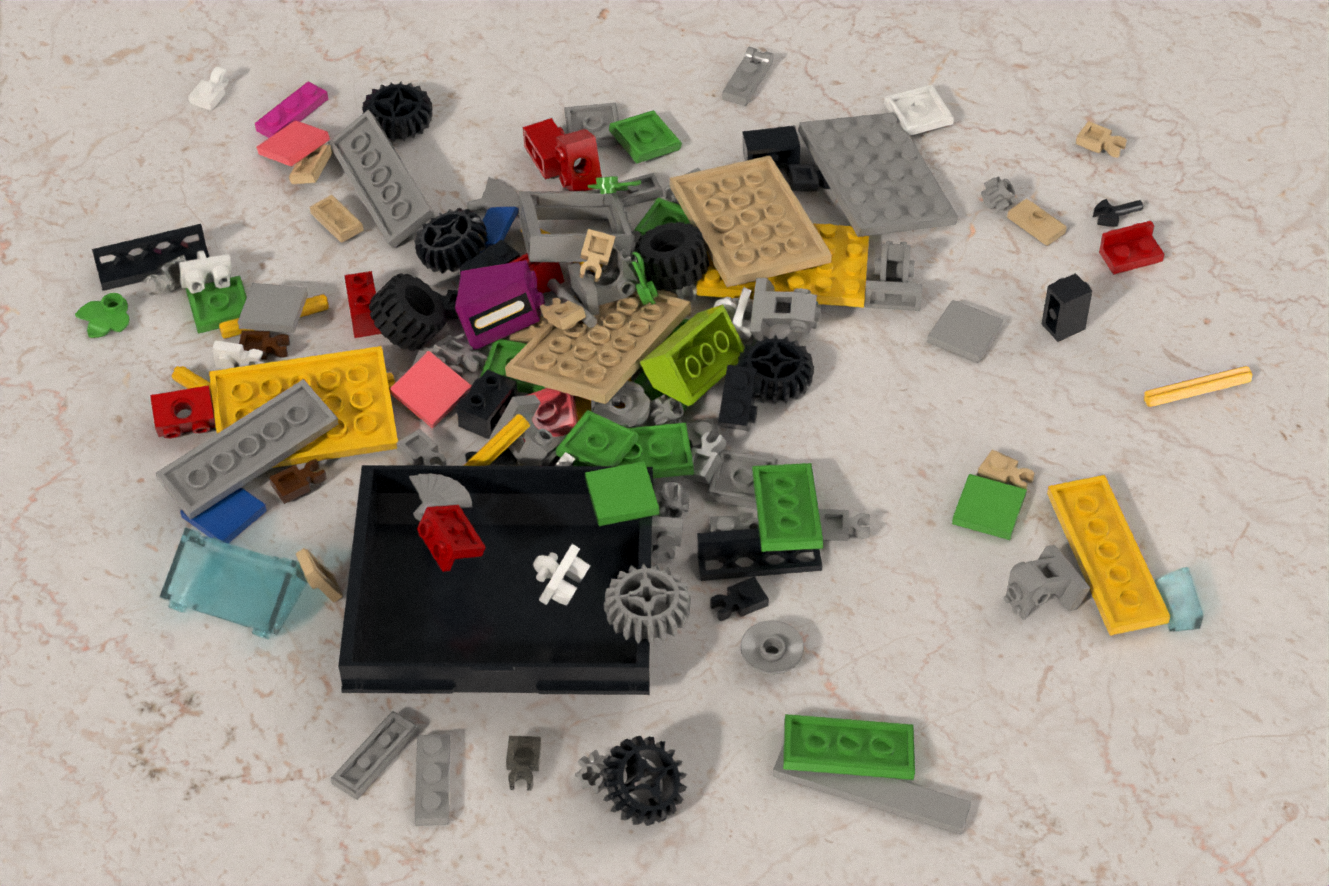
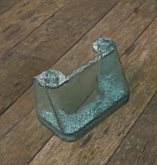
(233, 583)

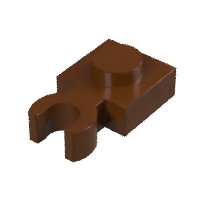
(264, 342)
(294, 482)

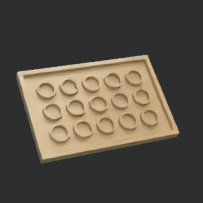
(750, 221)
(599, 358)

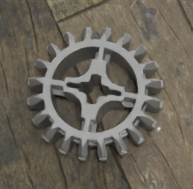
(647, 603)

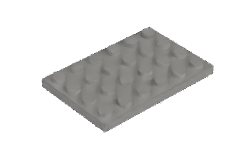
(877, 174)

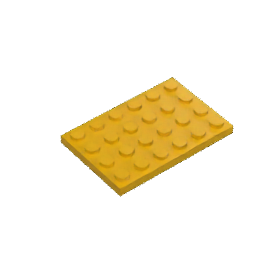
(834, 283)
(347, 382)

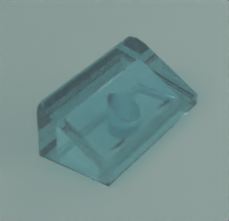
(1181, 600)

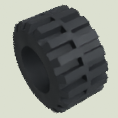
(673, 255)
(407, 312)

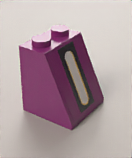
(497, 301)

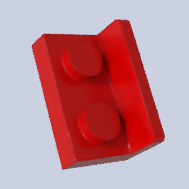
(1130, 247)
(449, 535)

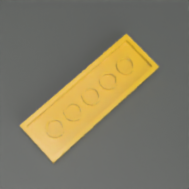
(1108, 555)

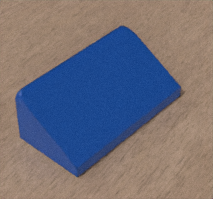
(498, 222)

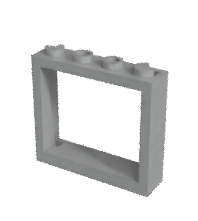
(570, 206)

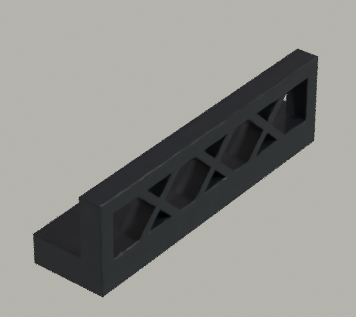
(133, 269)
(736, 544)

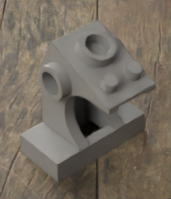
(894, 266)
(609, 287)
(801, 316)
(539, 444)
(1036, 580)

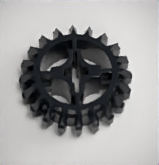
(400, 109)
(451, 240)
(781, 365)
(656, 806)

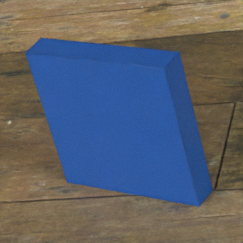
(228, 516)

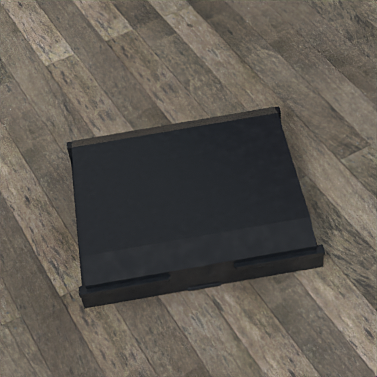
(483, 619)

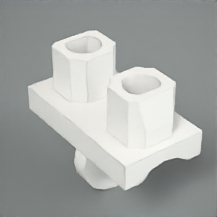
(205, 270)
(738, 310)
(557, 587)

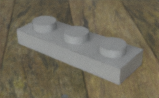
(432, 780)

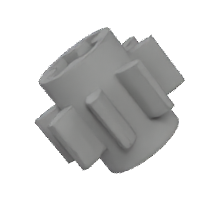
(998, 193)
(665, 411)
(672, 500)
(589, 777)

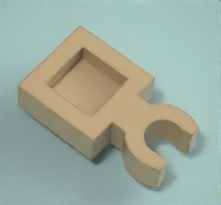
(1097, 138)
(597, 251)
(563, 315)
(1004, 470)

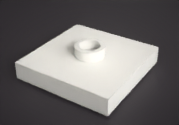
(919, 110)

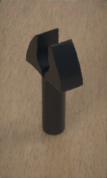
(1109, 214)

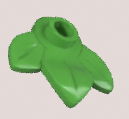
(610, 184)
(645, 289)
(105, 315)

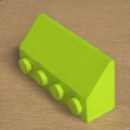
(694, 356)

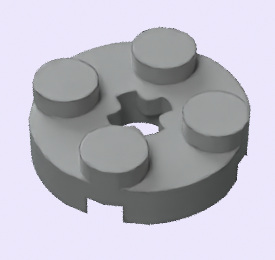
(636, 406)

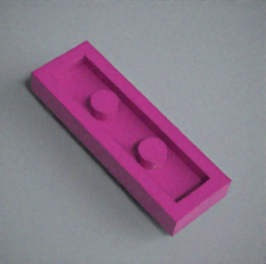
(293, 108)

